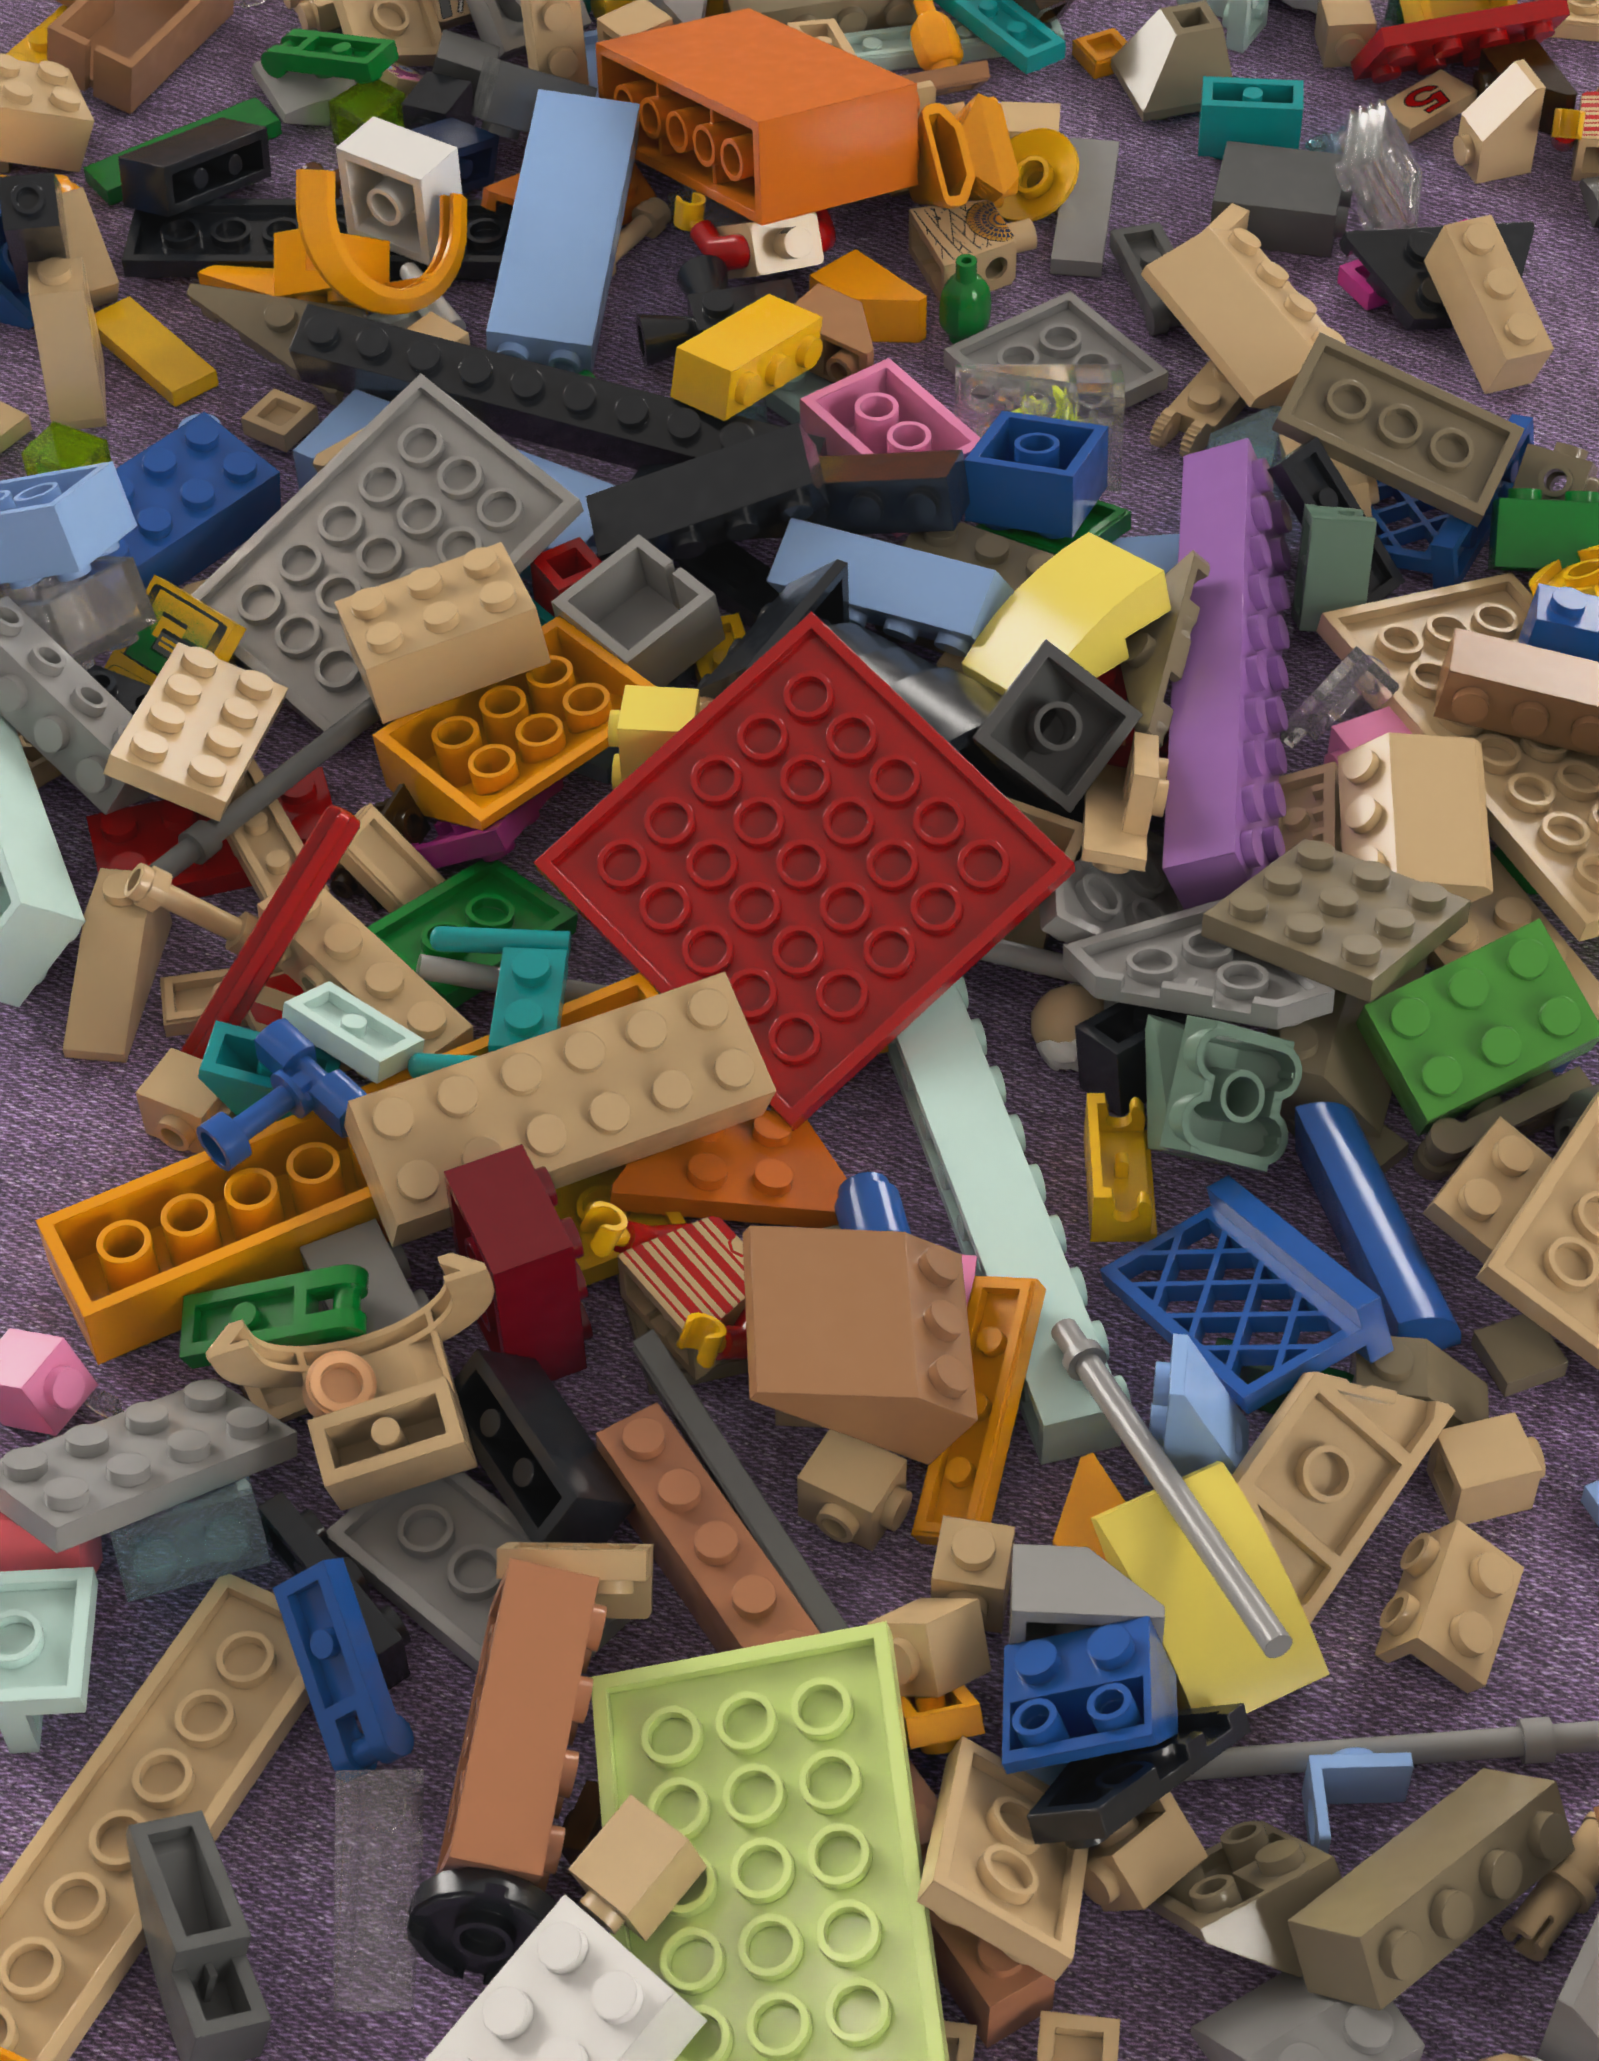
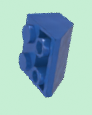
(1086, 1695)

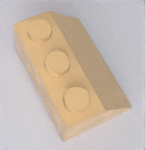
(1419, 809)

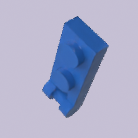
(341, 1668)

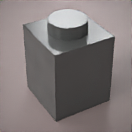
(462, 57)

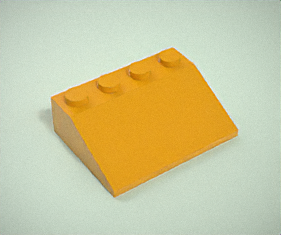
(510, 739)

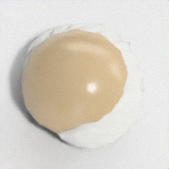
(1055, 1022)

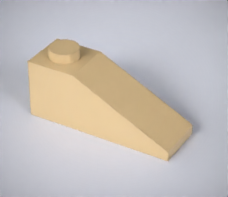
(113, 971)

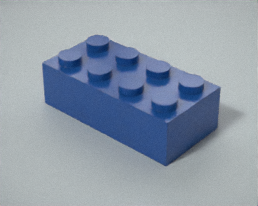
(194, 500)

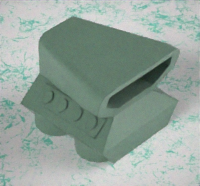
(1218, 1091)

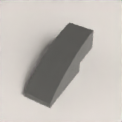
(196, 1940)

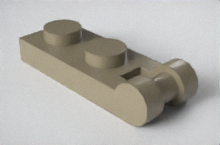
(1530, 1112)

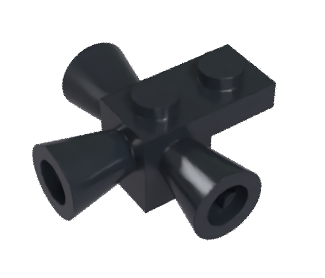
(708, 301)

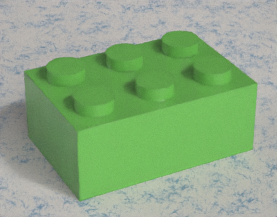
(1479, 1026)

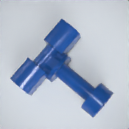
(298, 1087)

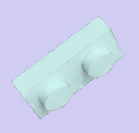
(353, 1031)

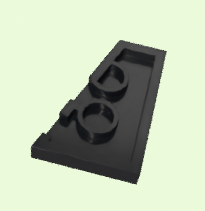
(1109, 1790)

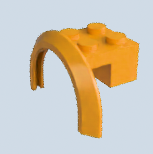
(355, 270)

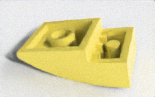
(1079, 602)
(1202, 1633)

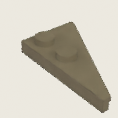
(263, 322)
(1162, 648)

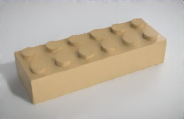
(570, 1096)

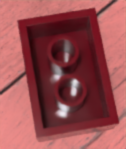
(509, 1222)

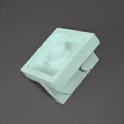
(44, 1649)

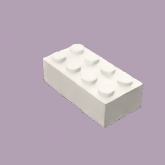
(572, 1999)

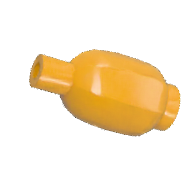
(934, 38)

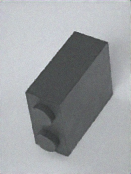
(1289, 195)

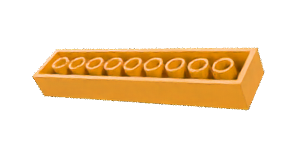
(203, 1229)

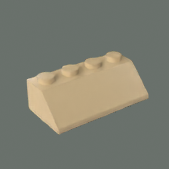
(1239, 311)

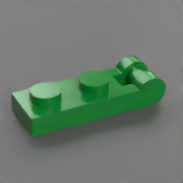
(330, 55)
(278, 1310)

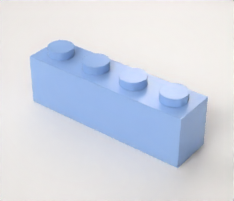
(897, 585)

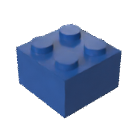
(1036, 474)

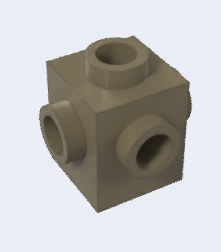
(1544, 467)

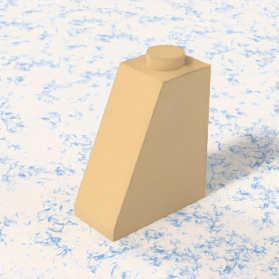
(68, 342)

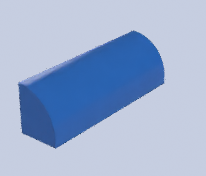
(1371, 1223)

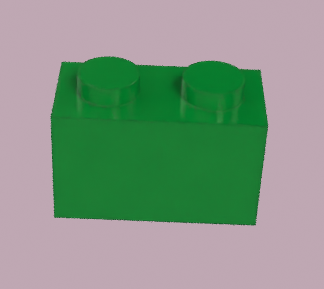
(1536, 532)

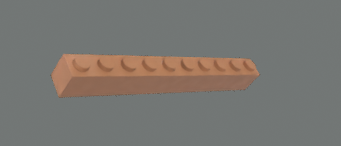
(747, 1604)

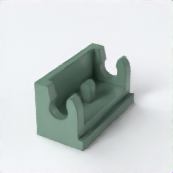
(1331, 562)

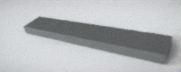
(733, 1480)

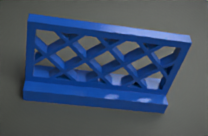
(1451, 540)
(1285, 1268)

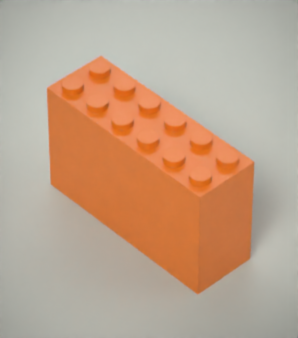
(764, 114)

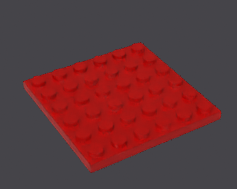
(812, 856)

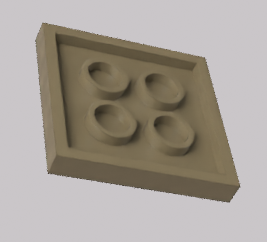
(1336, 919)

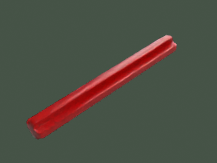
(276, 925)

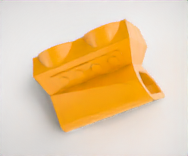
(964, 155)

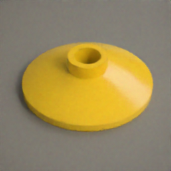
(1045, 157)

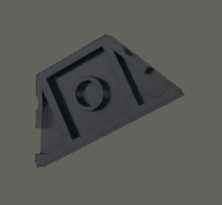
(1401, 276)

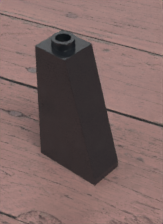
(33, 221)

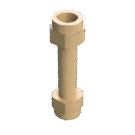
(647, 221)
(153, 889)

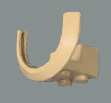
(414, 1422)

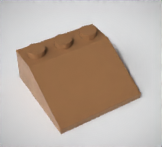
(860, 1335)

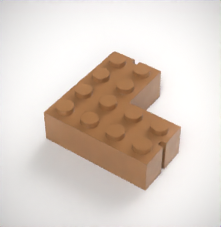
(130, 44)

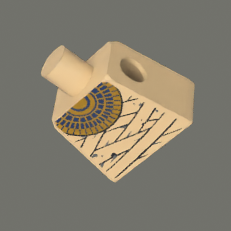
(975, 229)

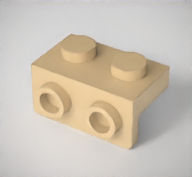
(1450, 1605)

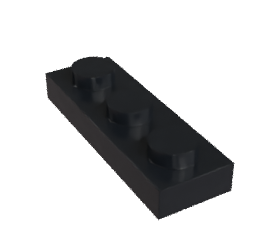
(1312, 478)
(302, 1542)

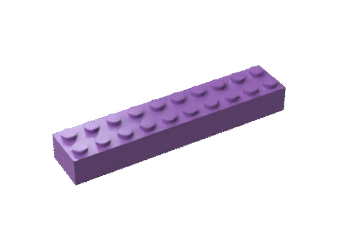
(1229, 701)

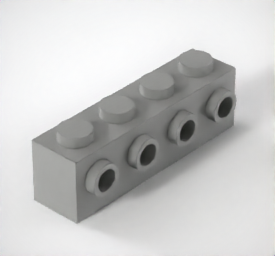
(61, 709)

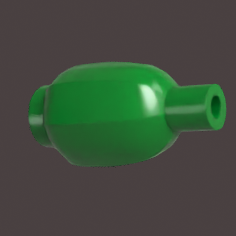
(965, 301)

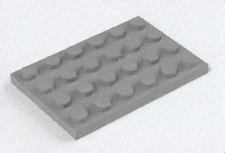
(396, 499)

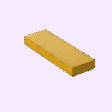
(154, 352)

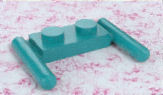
(528, 985)

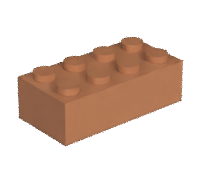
(520, 1722)

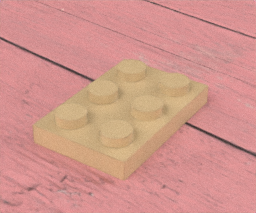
(1488, 1189)
(990, 1872)

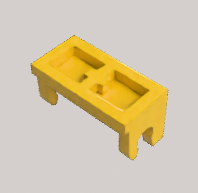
(1118, 1173)

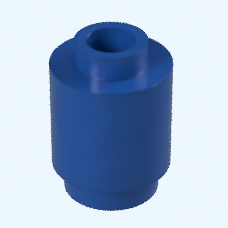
(870, 1203)

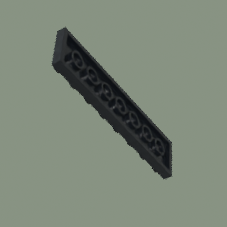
(243, 235)

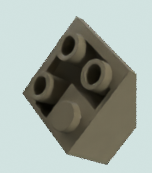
(1169, 57)
(1249, 1892)

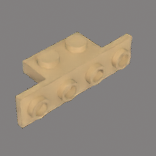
(1121, 808)

